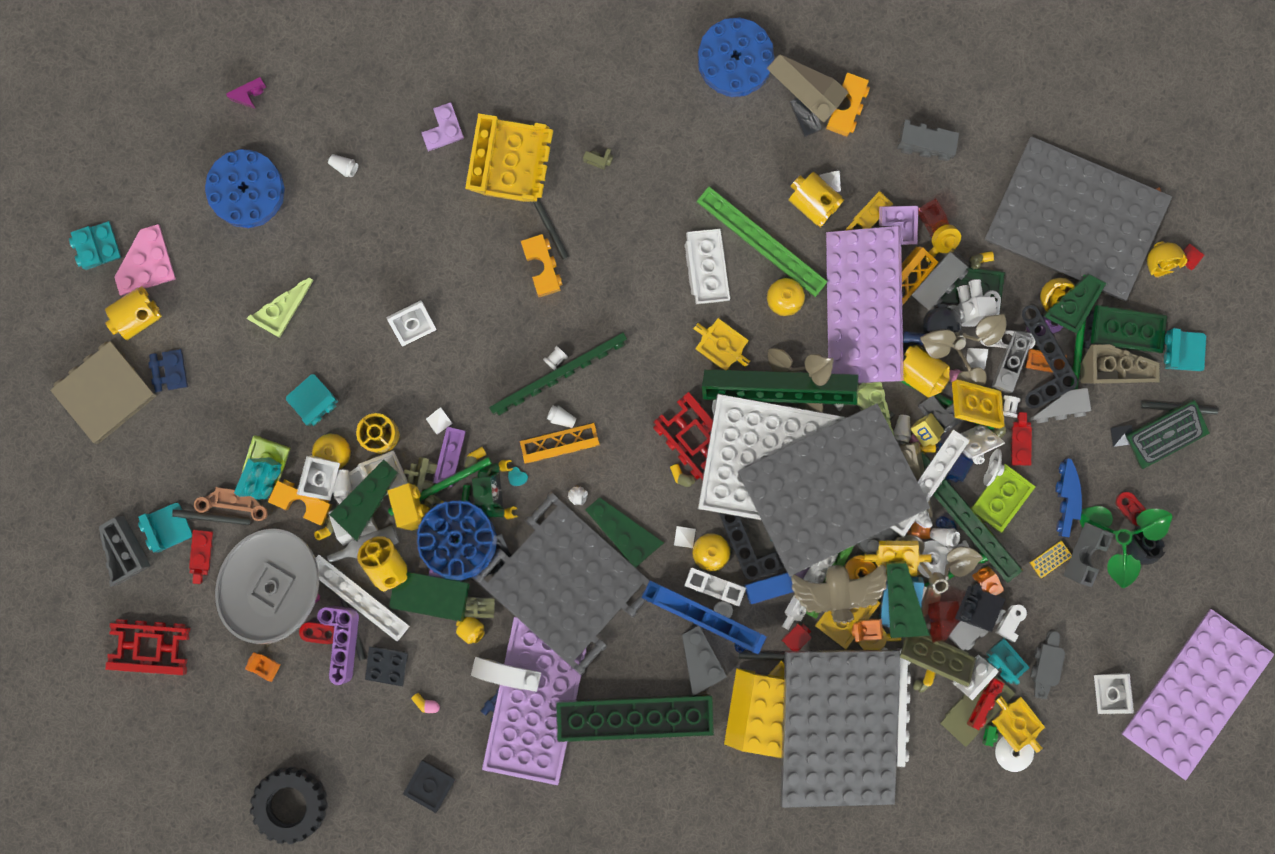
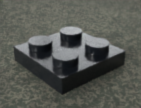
(429, 786)

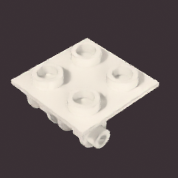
(980, 441)

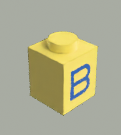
(927, 430)

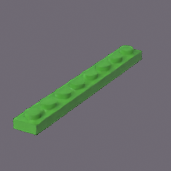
(761, 241)

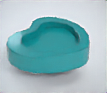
(517, 477)

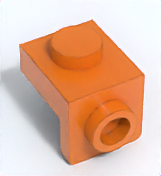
(917, 530)
(988, 580)
(867, 630)
(262, 666)

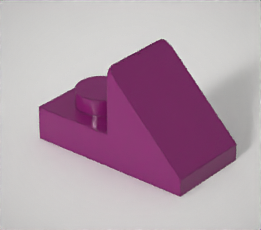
(242, 94)

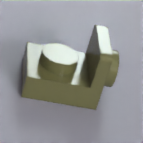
(595, 159)

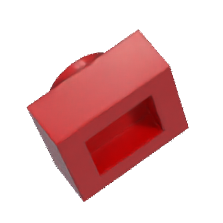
(1193, 255)

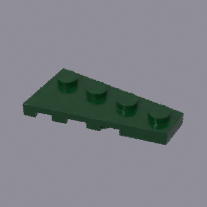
(358, 507)
(626, 534)
(904, 607)

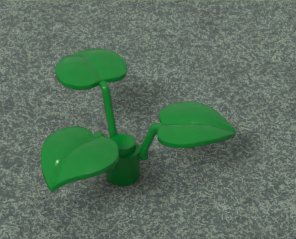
(1153, 523)

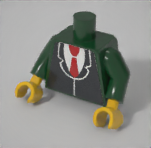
(488, 491)

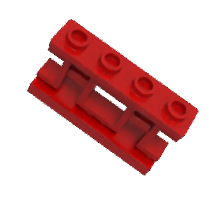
(682, 446)
(147, 662)

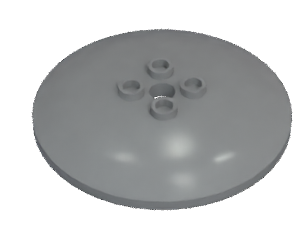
(245, 580)

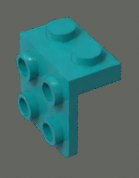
(1185, 350)
(311, 400)
(163, 529)
(1007, 660)

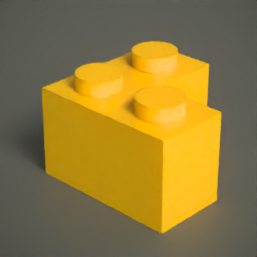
(407, 506)

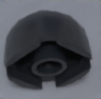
(942, 318)
(1144, 549)

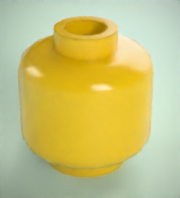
(470, 630)

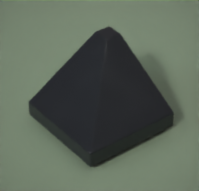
(1119, 435)

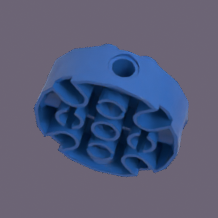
(726, 73)
(228, 179)
(440, 550)

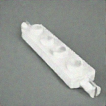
(815, 574)

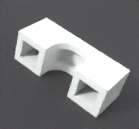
(715, 586)

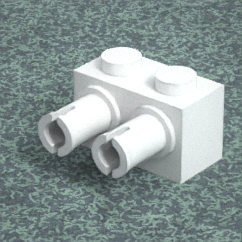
(975, 308)

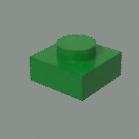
(990, 735)

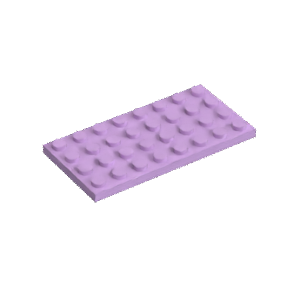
(865, 303)
(1197, 694)
(524, 721)

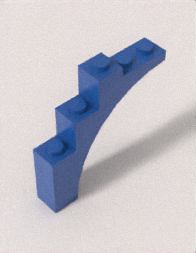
(704, 617)

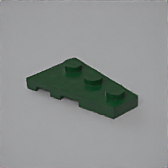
(1076, 304)

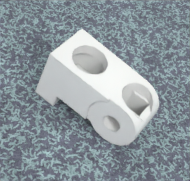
(1011, 621)

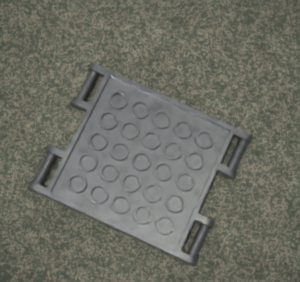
(564, 583)

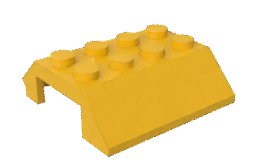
(508, 159)
(756, 714)

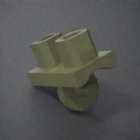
(423, 466)
(480, 607)

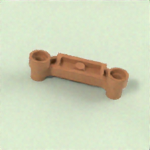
(227, 499)

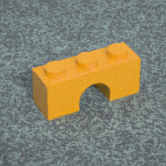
(843, 120)
(547, 281)
(285, 494)

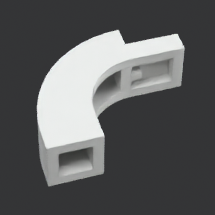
(505, 674)

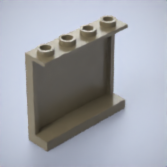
(103, 392)

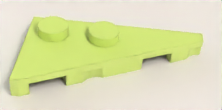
(277, 314)
(873, 394)

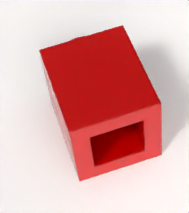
(797, 637)

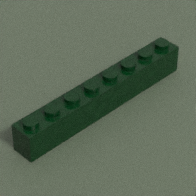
(780, 387)

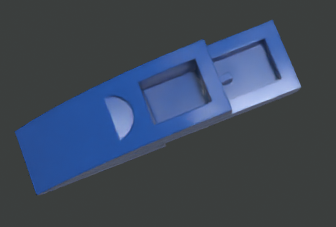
(1070, 489)

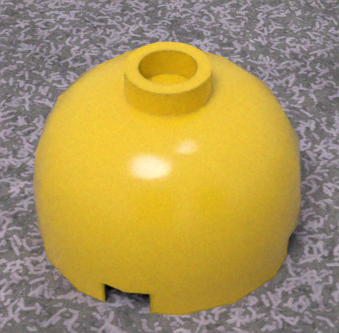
(1168, 256)
(1053, 291)
(785, 297)
(332, 448)
(711, 552)

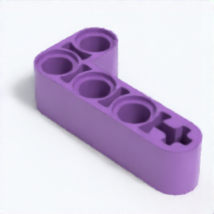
(339, 644)

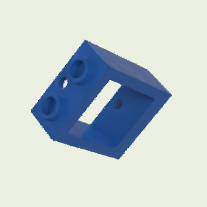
(768, 588)

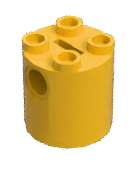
(815, 198)
(132, 313)
(924, 372)
(371, 426)
(382, 563)

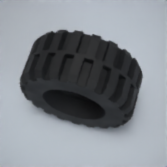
(263, 813)

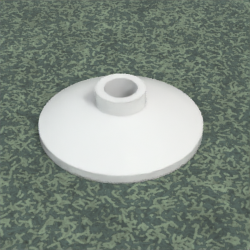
(995, 467)
(938, 552)
(1012, 763)

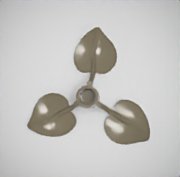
(988, 330)
(816, 365)
(961, 562)

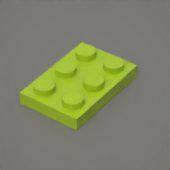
(1002, 499)

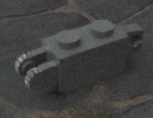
(1048, 665)

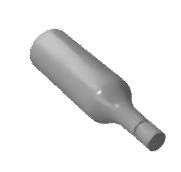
(353, 546)

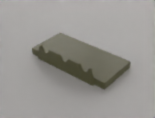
(939, 658)
(960, 712)

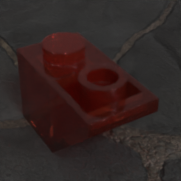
(933, 216)
(942, 619)

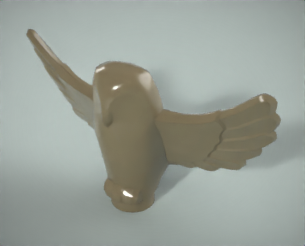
(839, 592)

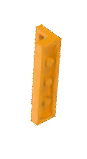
(908, 265)
(556, 451)

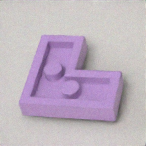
(448, 129)
(901, 216)

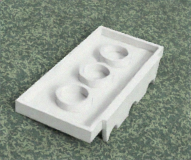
(706, 266)

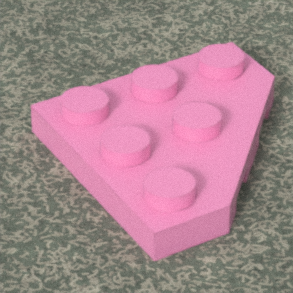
(145, 262)

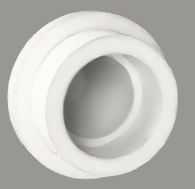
(578, 495)

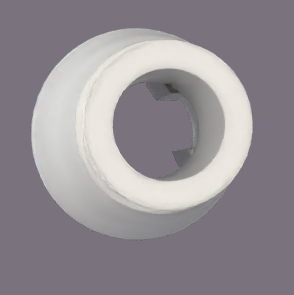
(343, 165)
(561, 417)
(902, 429)
(342, 485)
(945, 536)

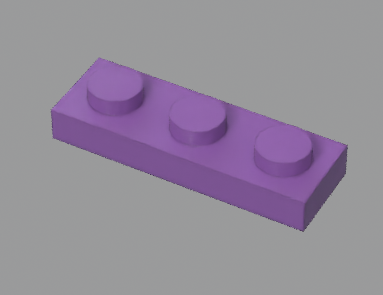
(449, 454)

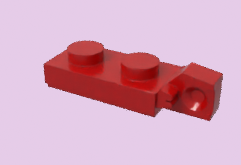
(1021, 441)
(200, 554)
(984, 704)

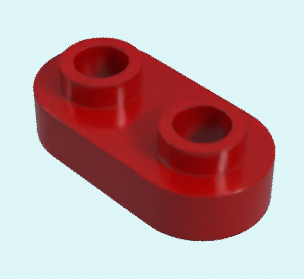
(1131, 508)
(319, 632)

